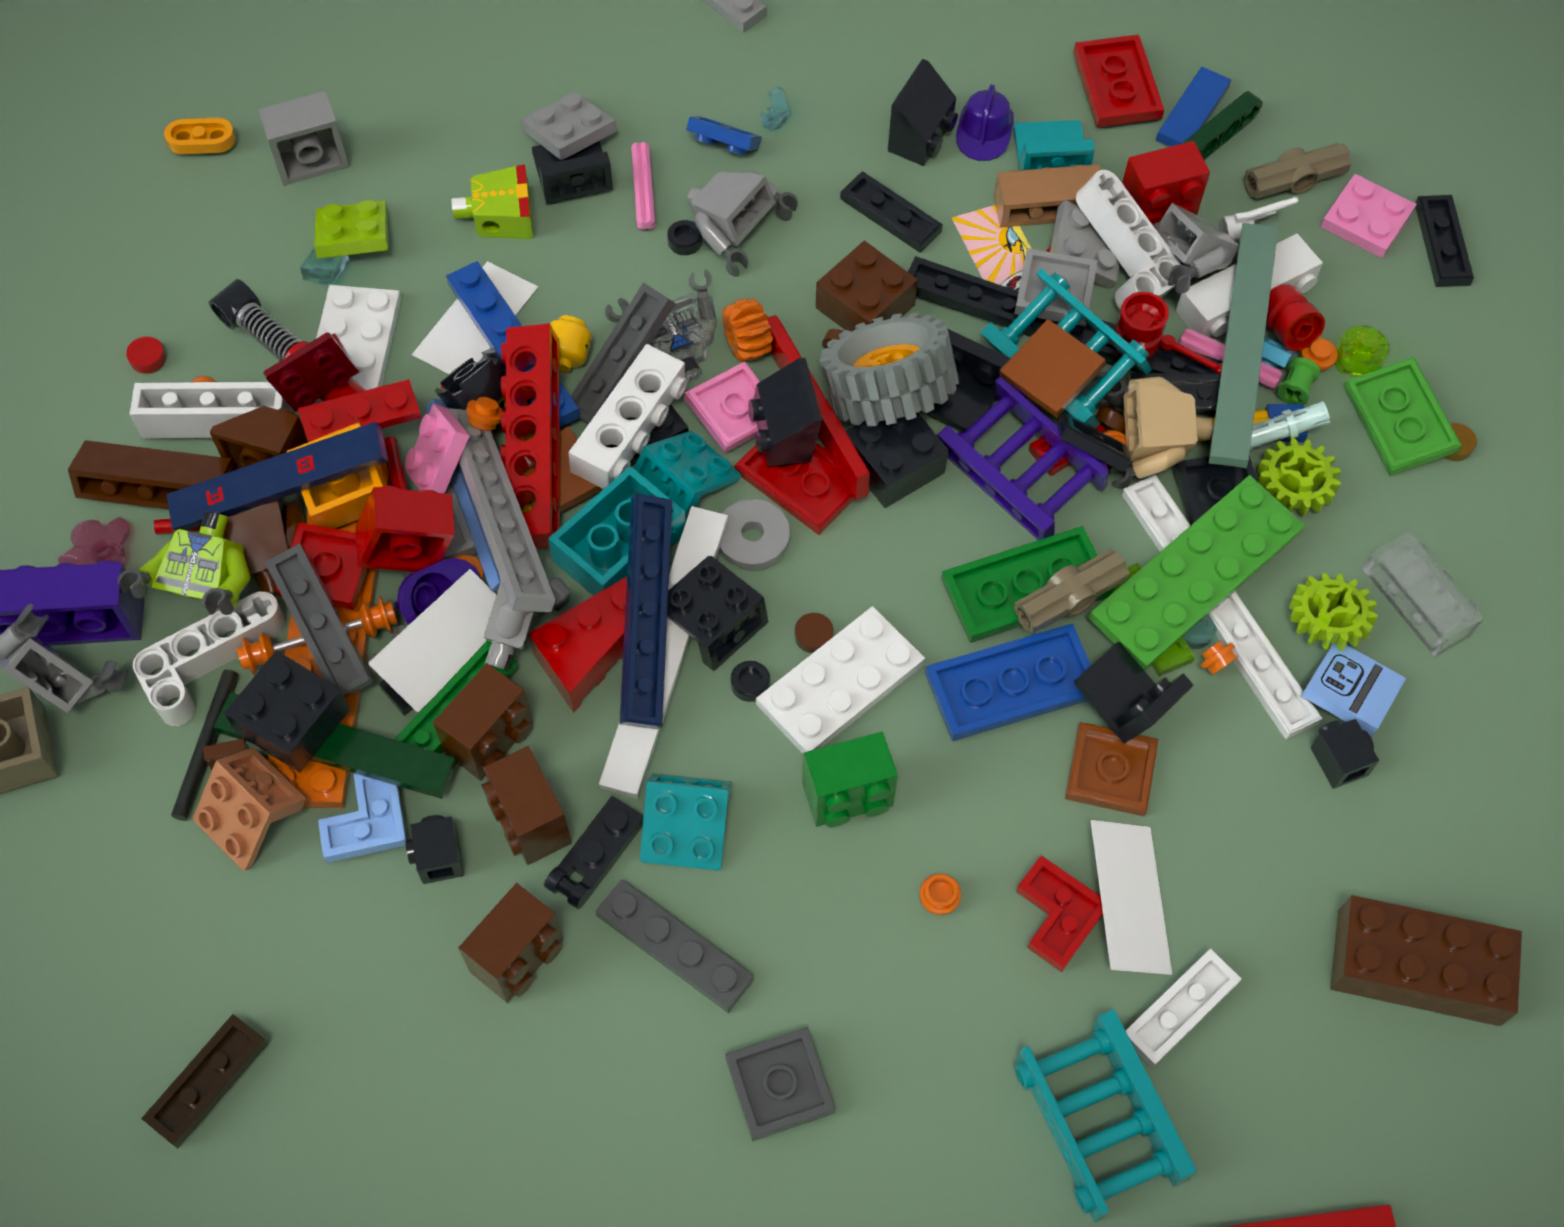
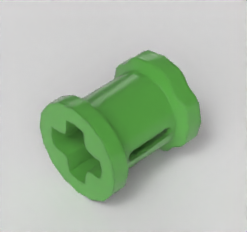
(1298, 382)

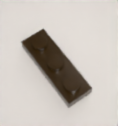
(204, 1081)

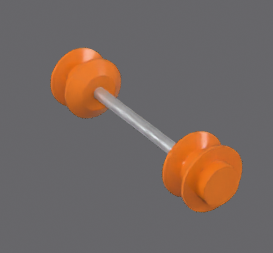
(371, 618)

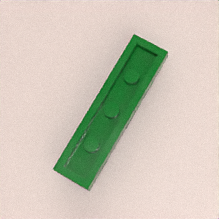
(421, 730)

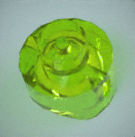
(1361, 350)

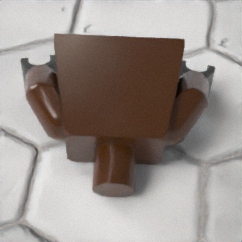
(265, 534)

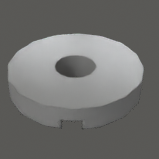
(760, 516)

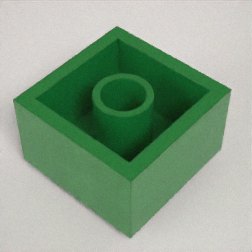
(849, 780)

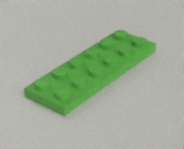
(1196, 572)

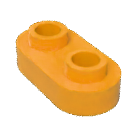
(199, 135)

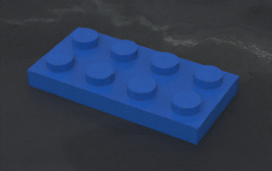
(1009, 682)

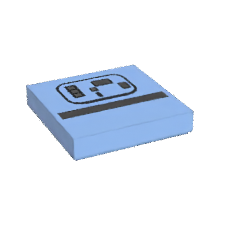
(1354, 687)

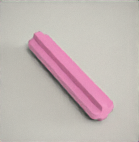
(643, 186)
(1207, 346)

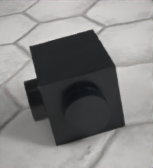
(1344, 752)
(435, 849)

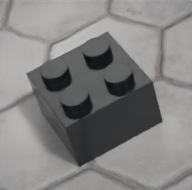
(899, 456)
(287, 711)

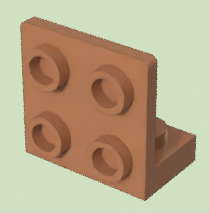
(242, 803)

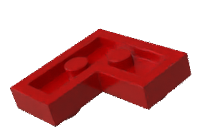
(1070, 907)

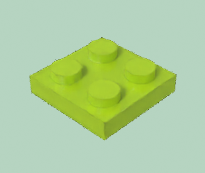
(351, 229)

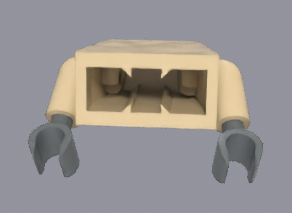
(1158, 425)

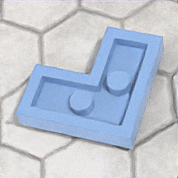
(372, 829)

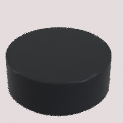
(684, 237)
(749, 680)

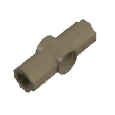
(1297, 170)
(1071, 590)

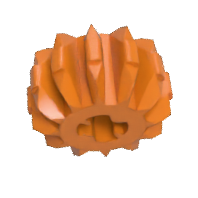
(747, 329)

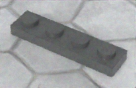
(632, 332)
(318, 620)
(675, 946)

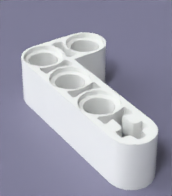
(1127, 235)
(178, 669)

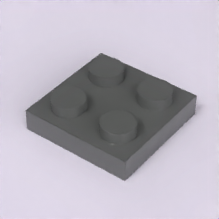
(780, 1084)

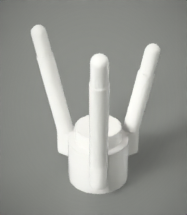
(1233, 224)

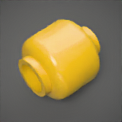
(573, 342)

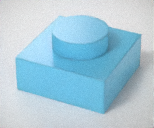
(1276, 353)

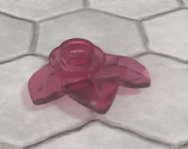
(97, 542)

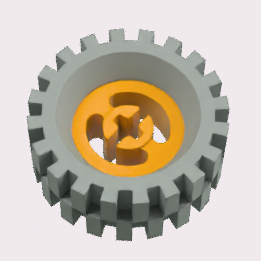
(889, 369)

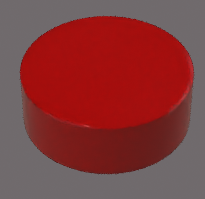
(146, 354)

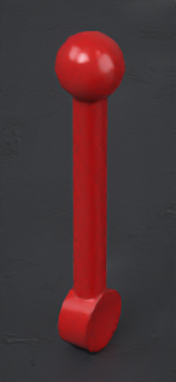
(1169, 342)

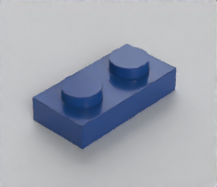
(709, 131)

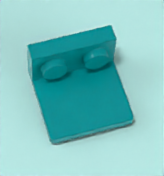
(1052, 144)
(685, 468)
(684, 821)

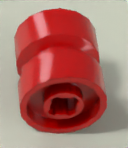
(1293, 318)
(1143, 320)

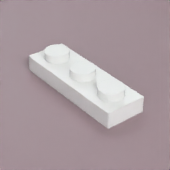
(1182, 1007)

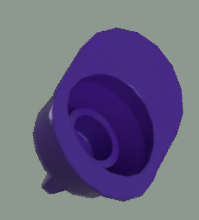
(985, 125)
(427, 585)

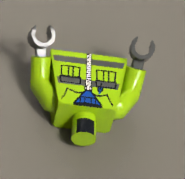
(195, 567)

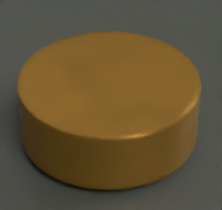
(1467, 439)

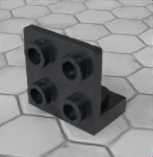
(574, 176)
(976, 392)
(716, 610)
(1126, 693)

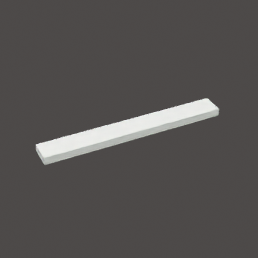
(1234, 623)
(634, 745)

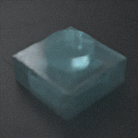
(323, 269)

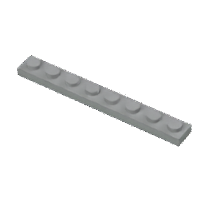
(503, 522)

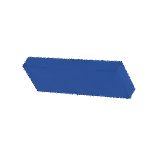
(1194, 107)

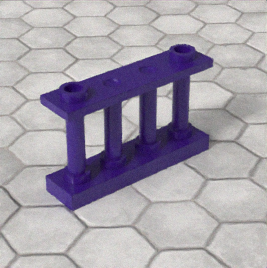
(1013, 494)

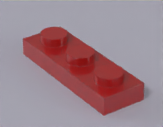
(384, 405)

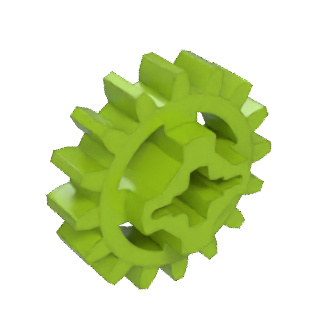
(1299, 476)
(1333, 611)

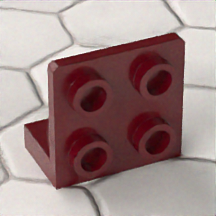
(311, 371)

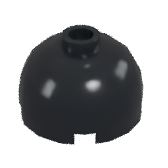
(474, 381)

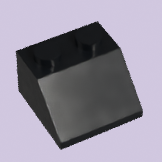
(921, 115)
(786, 415)

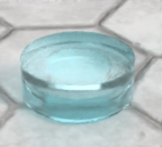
(1201, 634)

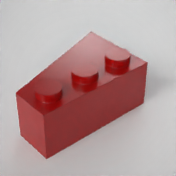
(582, 643)

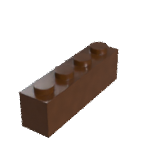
(138, 473)

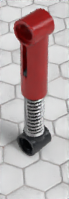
(241, 308)

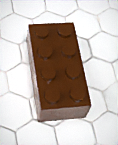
(1427, 960)

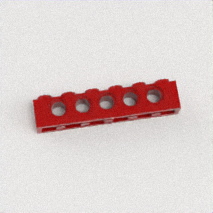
(524, 347)

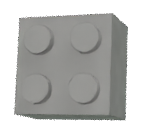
(304, 137)

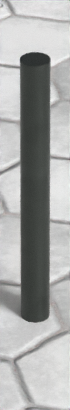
(207, 737)

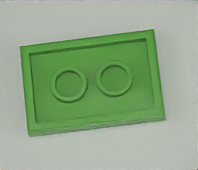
(1402, 416)

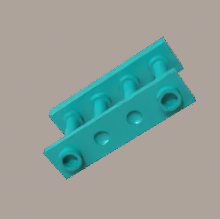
(1083, 407)
(1147, 1119)

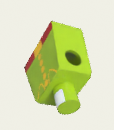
(498, 204)

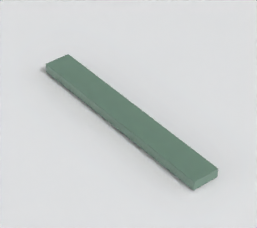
(1244, 346)

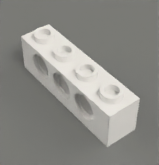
(649, 372)

